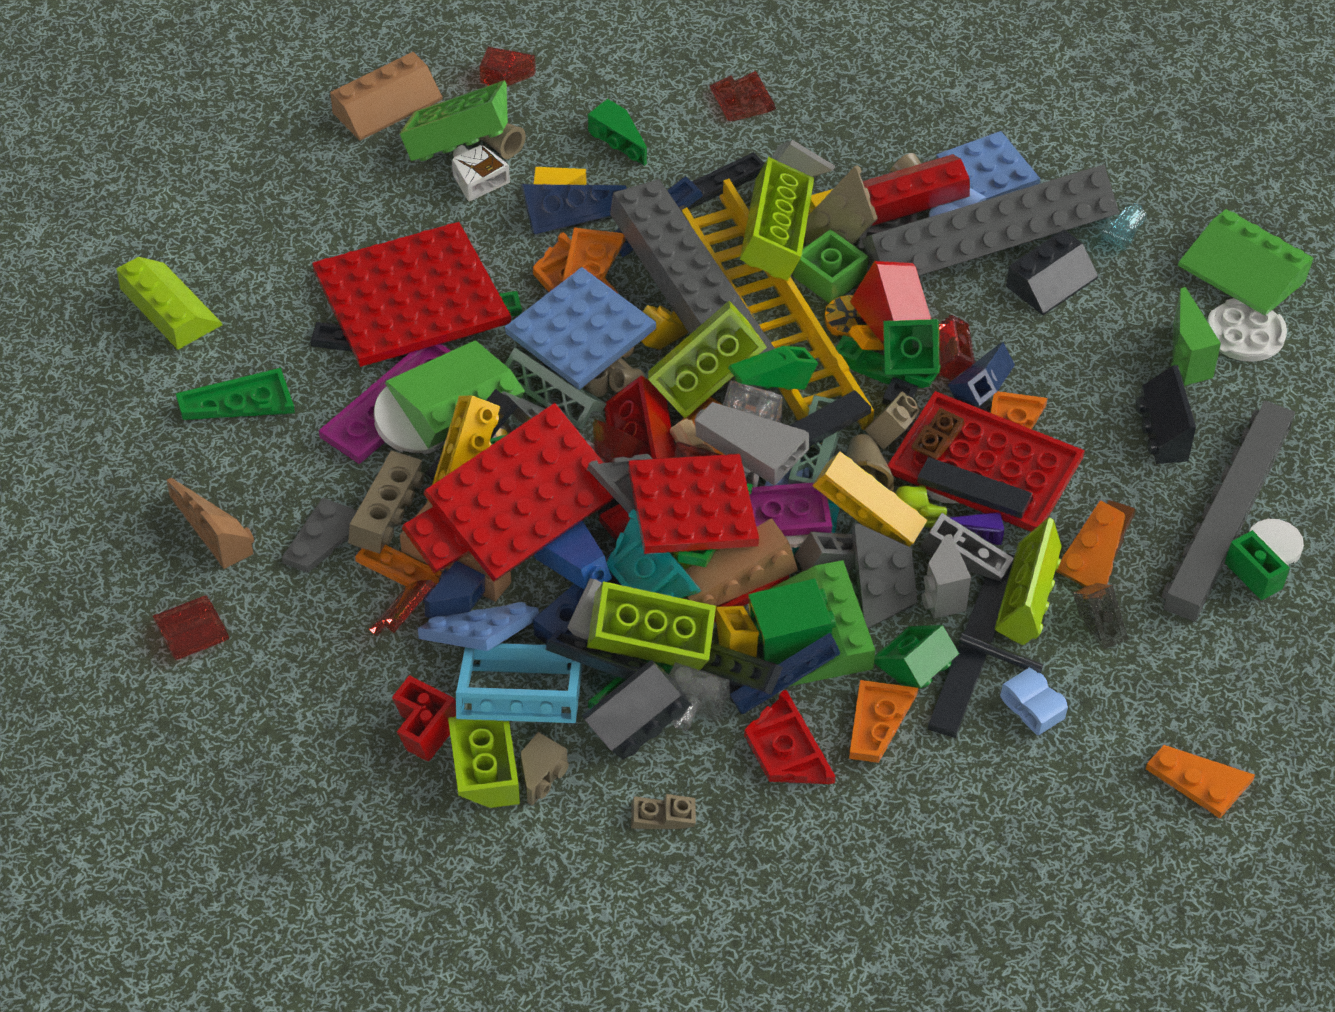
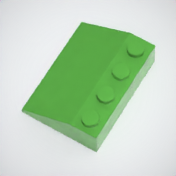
(456, 122)
(1247, 262)
(432, 389)
(851, 629)

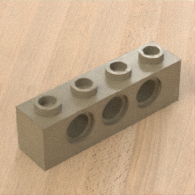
(386, 502)

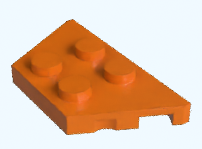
(552, 266)

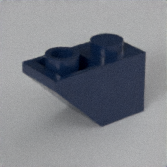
(456, 591)

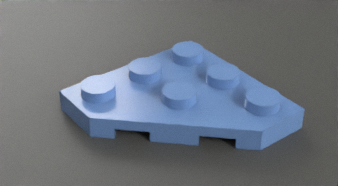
(480, 627)

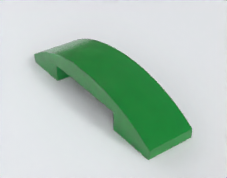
(873, 364)

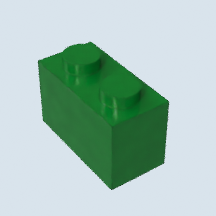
(1257, 565)

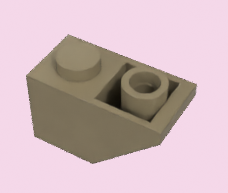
(893, 420)
(541, 764)

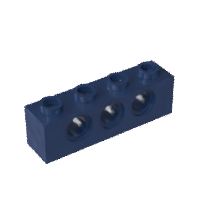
(561, 611)

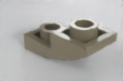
(670, 813)

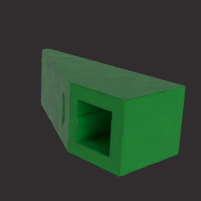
(617, 129)
(780, 367)

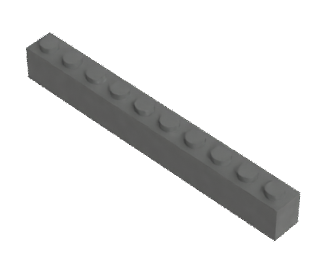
(1228, 511)

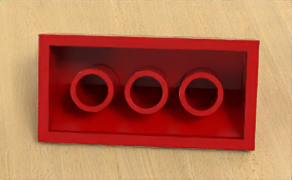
(918, 188)
(644, 415)

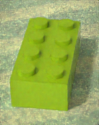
(651, 626)

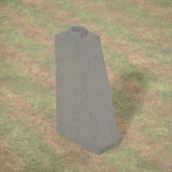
(763, 444)

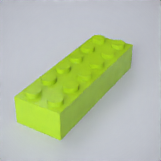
(777, 219)

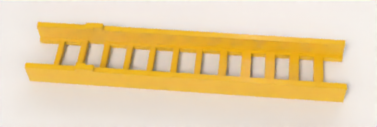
(789, 295)

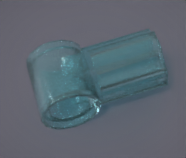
(1122, 229)

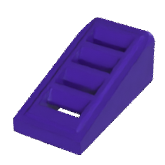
(984, 525)

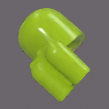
(918, 499)

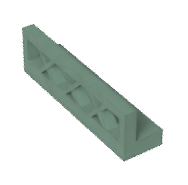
(540, 369)
(825, 451)

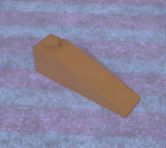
(216, 528)

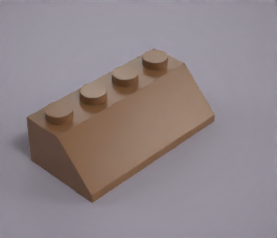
(385, 96)

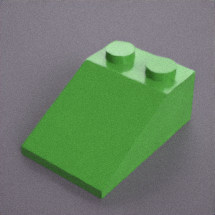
(1193, 342)

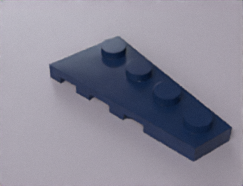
(565, 205)

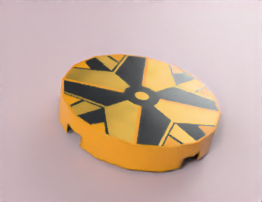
(841, 316)

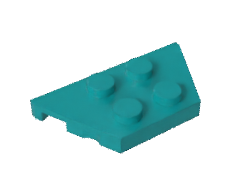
(651, 571)

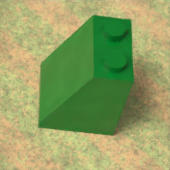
(789, 619)

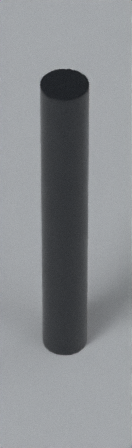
(998, 652)

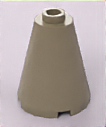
(866, 455)

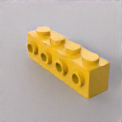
(467, 434)
(868, 500)

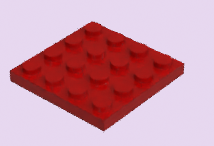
(692, 503)

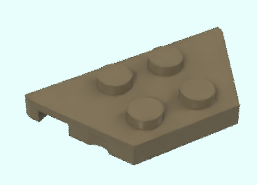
(843, 210)

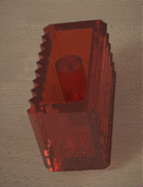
(955, 347)

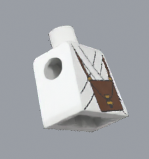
(478, 171)

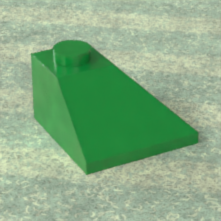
(911, 347)

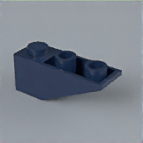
(983, 377)

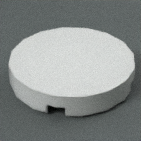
(1281, 538)

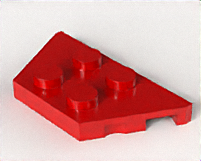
(787, 746)

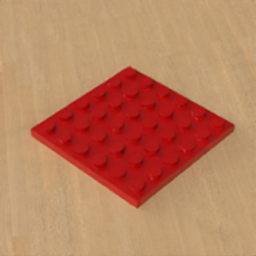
(410, 293)

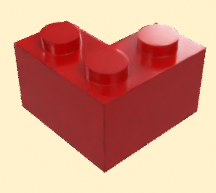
(425, 716)

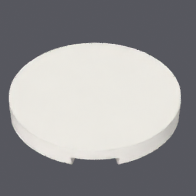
(1246, 332)
(395, 426)

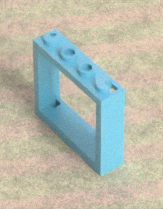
(518, 703)

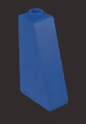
(576, 557)

